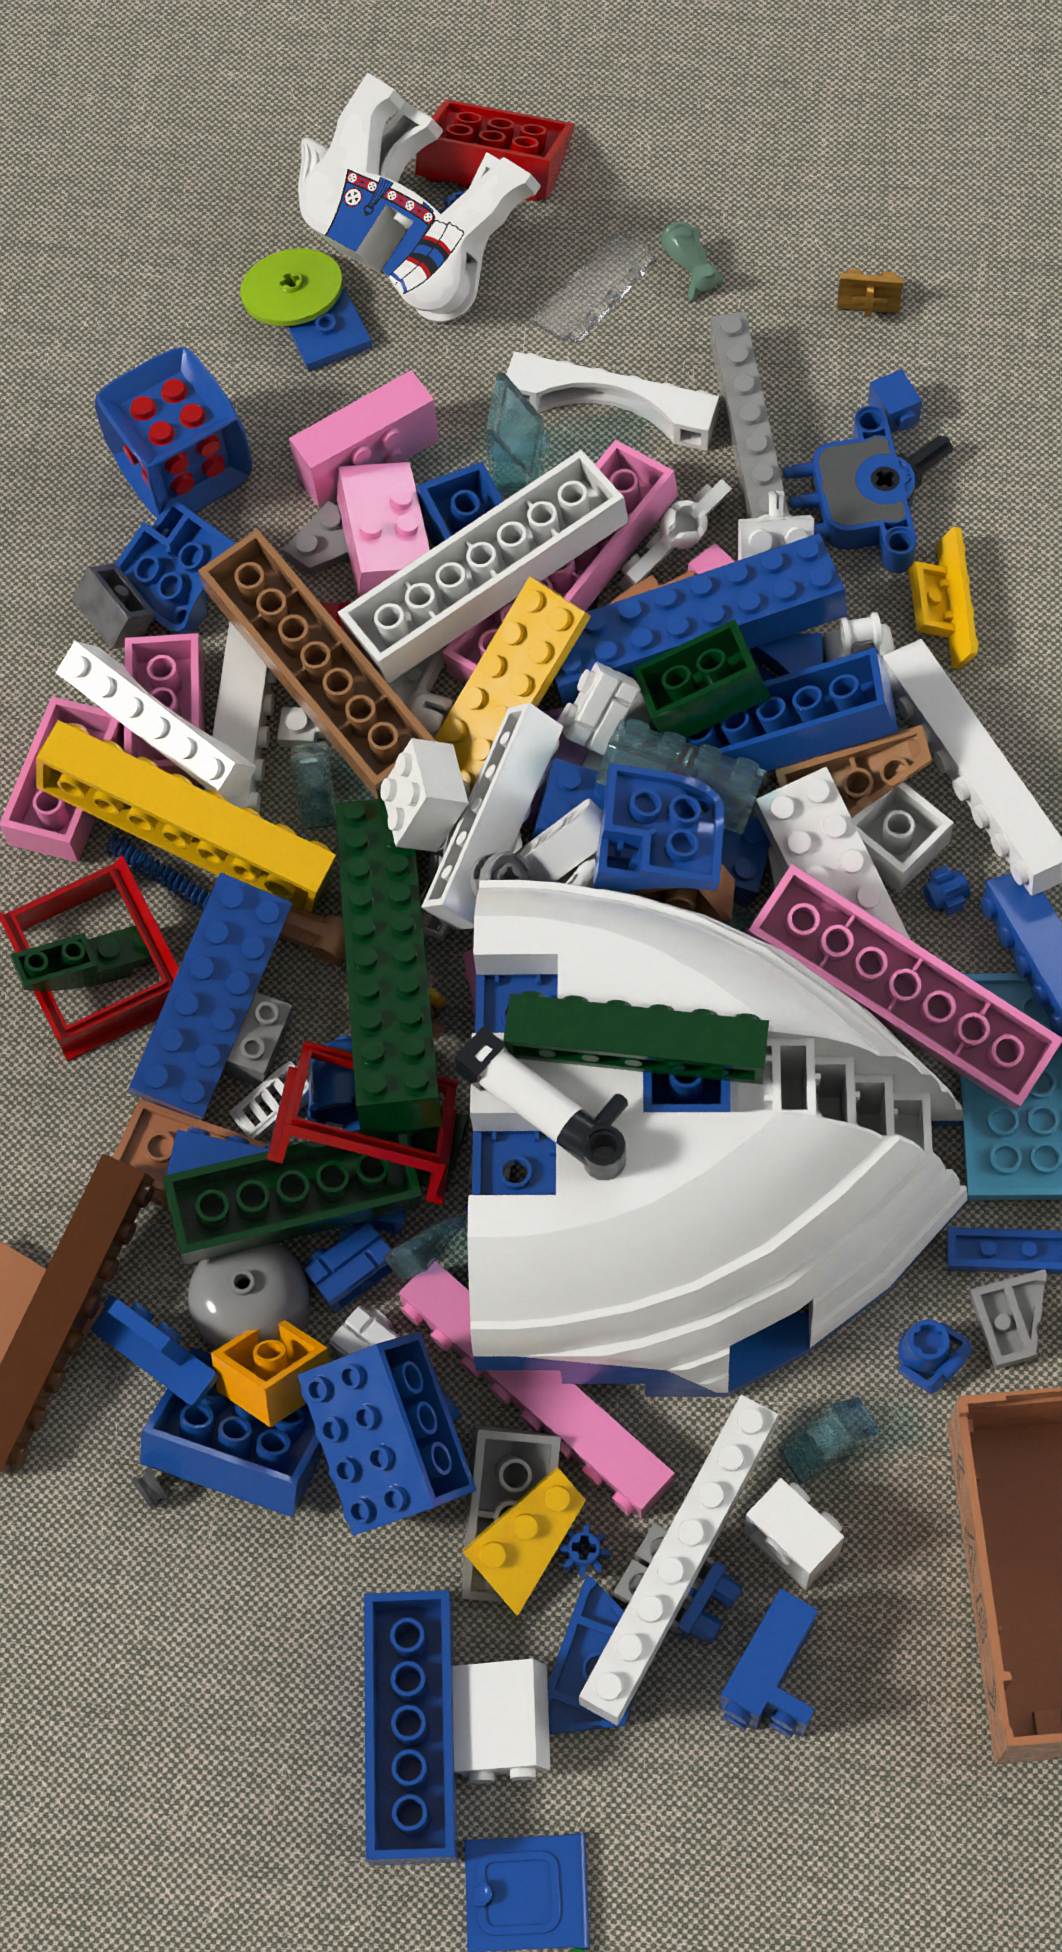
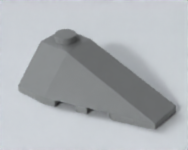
(503, 1468)

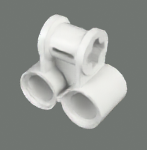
(858, 636)

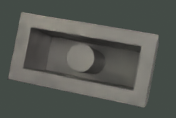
(112, 605)

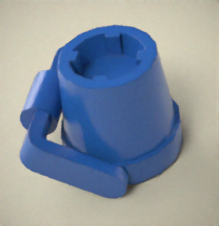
(926, 1353)

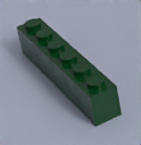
(636, 1037)

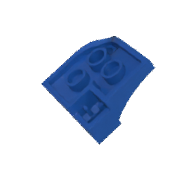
(166, 562)
(657, 832)

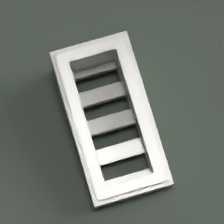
(264, 1093)

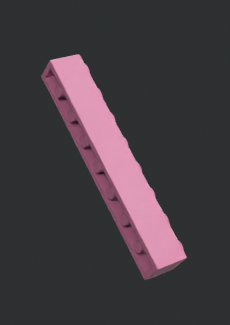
(586, 1431)

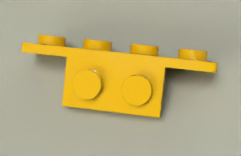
(944, 598)

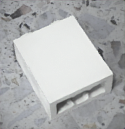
(500, 1720)

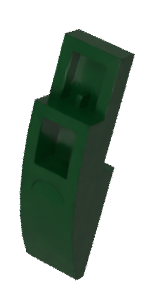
(81, 961)

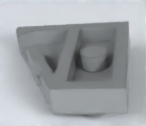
(319, 542)

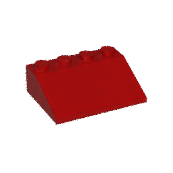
(472, 130)

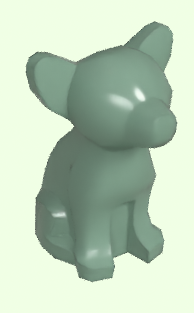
(682, 244)

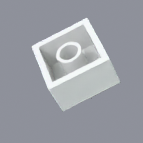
(424, 795)
(902, 834)
(794, 1532)

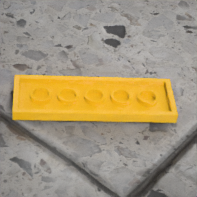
(512, 672)

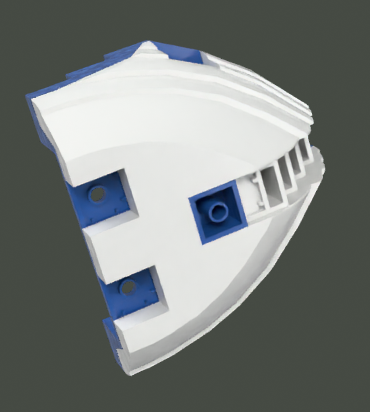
(729, 1190)

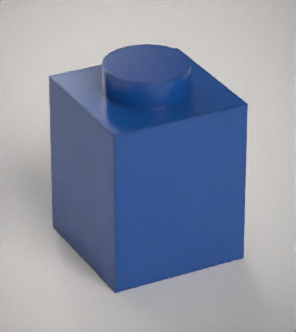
(897, 399)

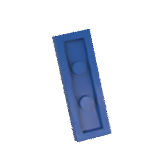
(1003, 1250)

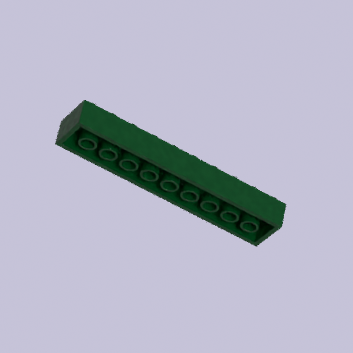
(386, 974)

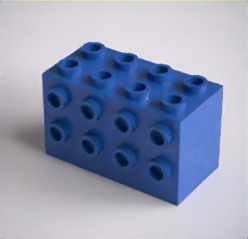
(386, 1432)

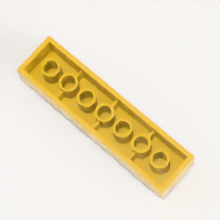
(181, 816)

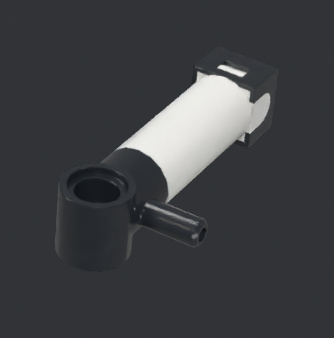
(490, 1066)

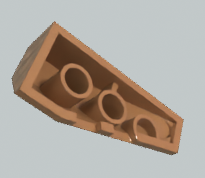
(869, 768)

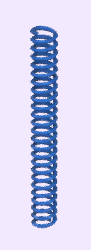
(165, 872)

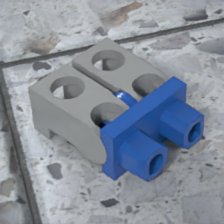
(709, 1584)

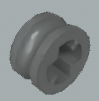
(149, 1488)

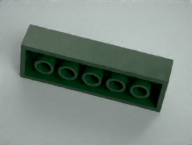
(267, 1202)

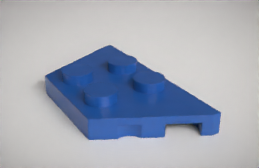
(584, 1641)

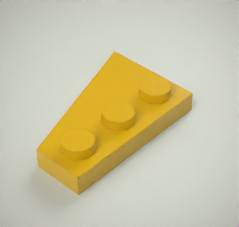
(525, 1538)

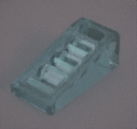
(423, 1249)

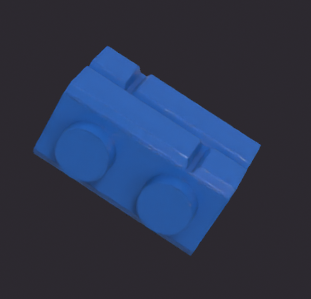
(348, 1266)

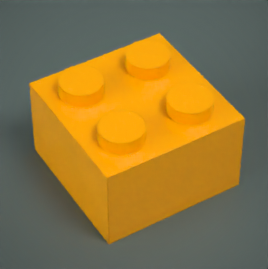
(265, 1373)

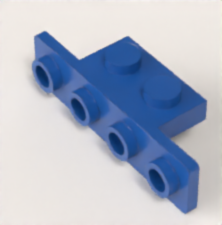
(154, 1350)

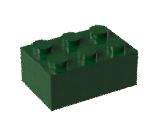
(701, 682)

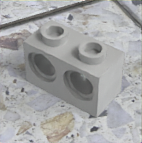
(259, 1039)

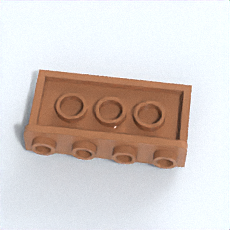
(151, 1138)

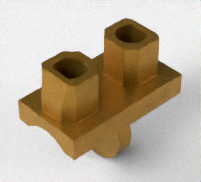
(870, 292)

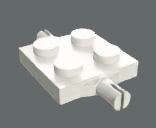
(772, 529)

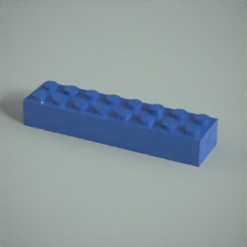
(764, 593)

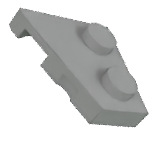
(1010, 1317)

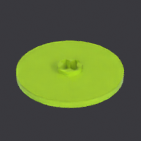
(315, 288)

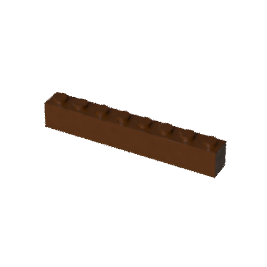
(65, 1301)

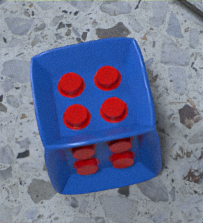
(174, 432)

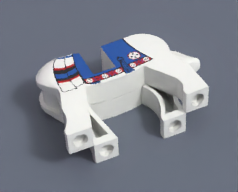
(363, 211)

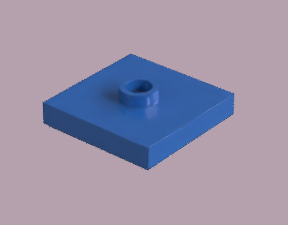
(331, 335)

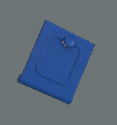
(535, 1889)

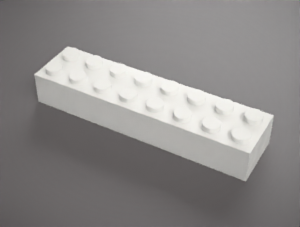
(484, 566)

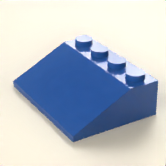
(232, 1449)

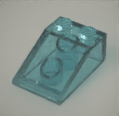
(514, 438)

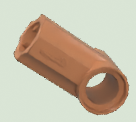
(316, 933)

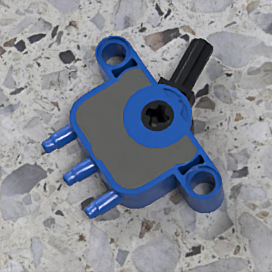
(867, 489)

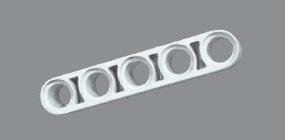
(564, 843)

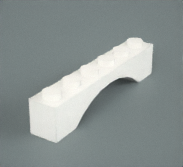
(681, 413)
(188, 747)

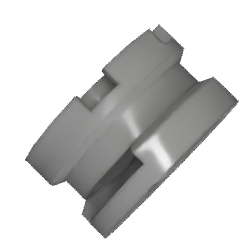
(499, 867)

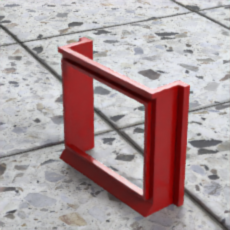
(123, 1015)
(288, 1124)

